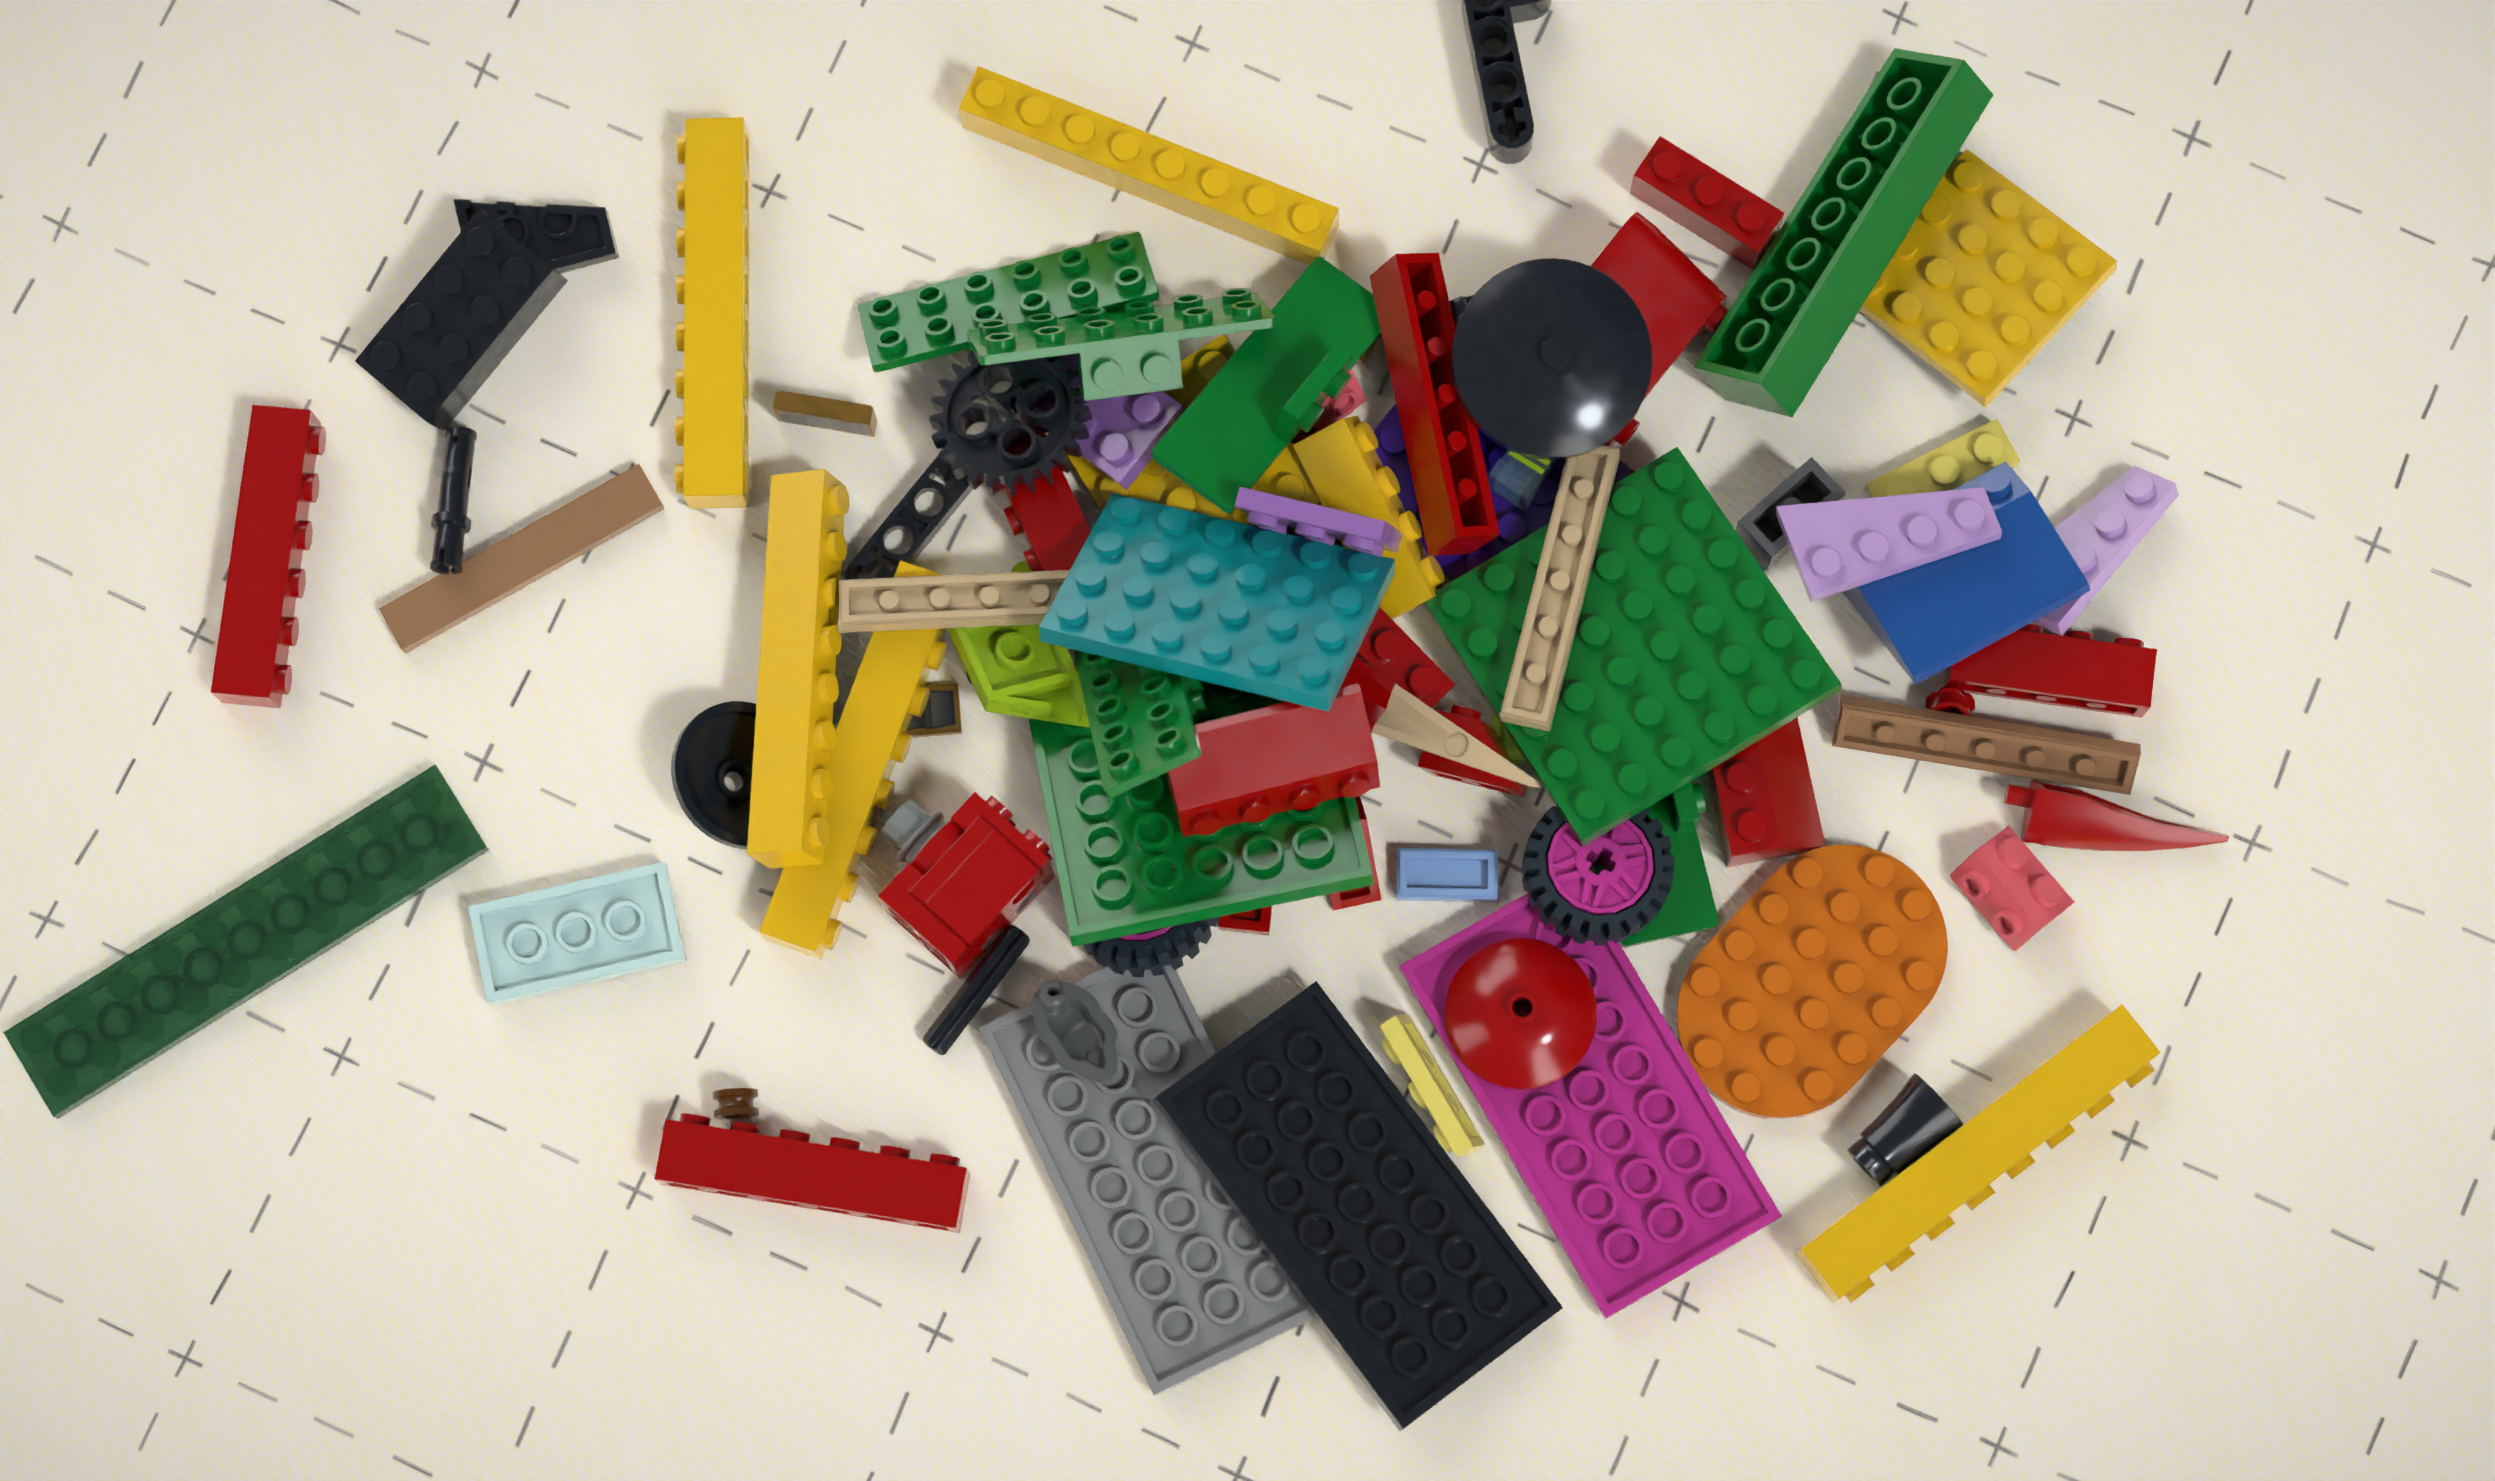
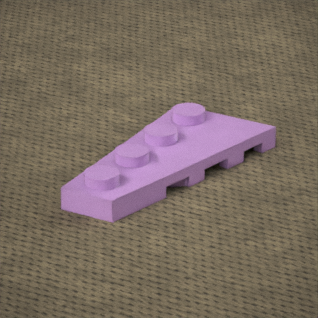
(2107, 532)
(1876, 537)

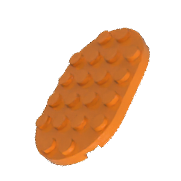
(1811, 981)

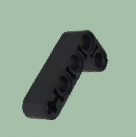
(1502, 67)

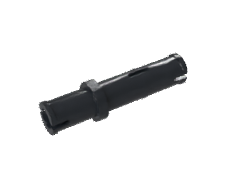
(451, 516)

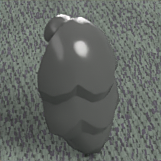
(1075, 1030)

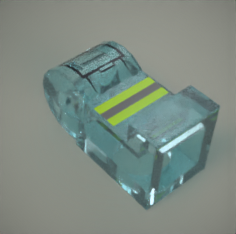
(1519, 478)

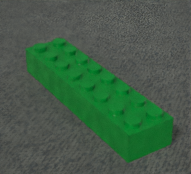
(1843, 231)

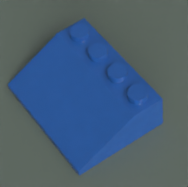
(1978, 595)

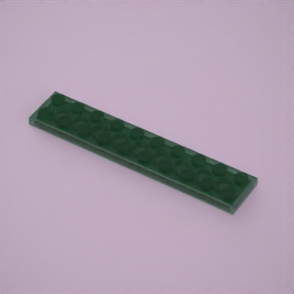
(245, 941)

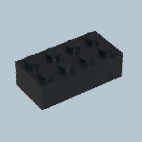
(461, 320)

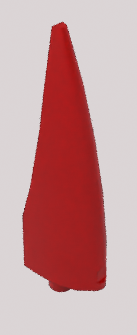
(2079, 820)

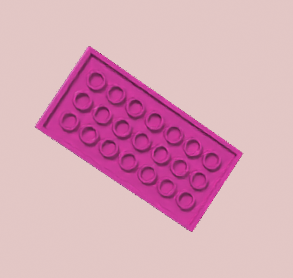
(1624, 1145)

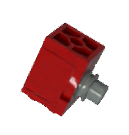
(962, 877)

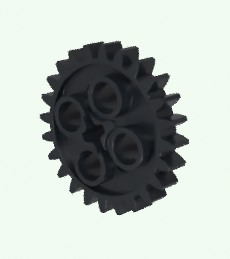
(987, 453)

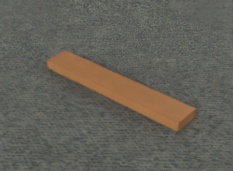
(522, 558)
(1986, 744)

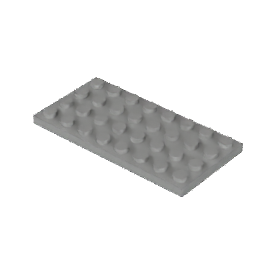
(1150, 1218)

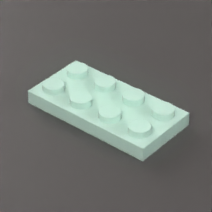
(577, 933)

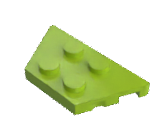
(1020, 673)

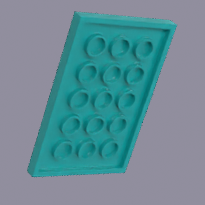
(1218, 601)

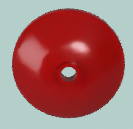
(1511, 1048)

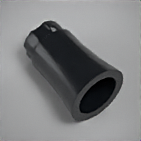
(1903, 1131)

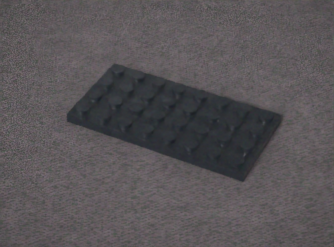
(1357, 1205)

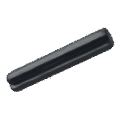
(976, 989)

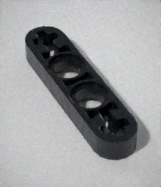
(909, 519)

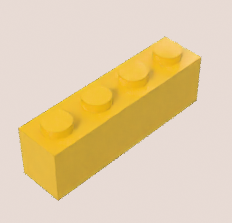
(1353, 480)

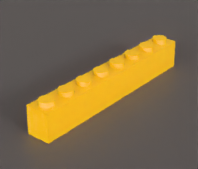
(1148, 167)
(714, 313)
(797, 670)
(866, 748)
(1978, 1154)

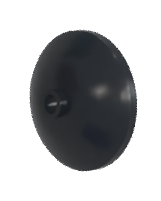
(708, 750)

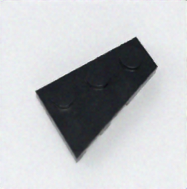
(560, 234)

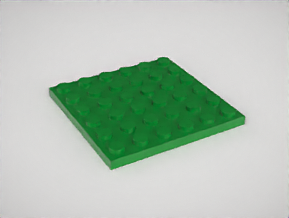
(1671, 657)
(1134, 871)

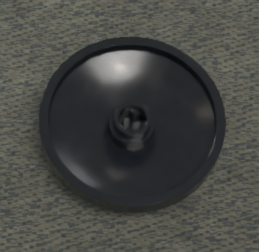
(1551, 358)

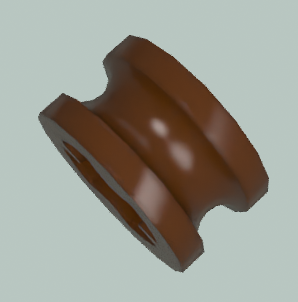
(735, 1103)

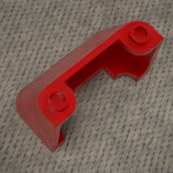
(1668, 291)

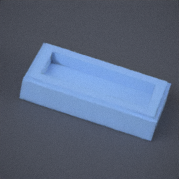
(1447, 875)

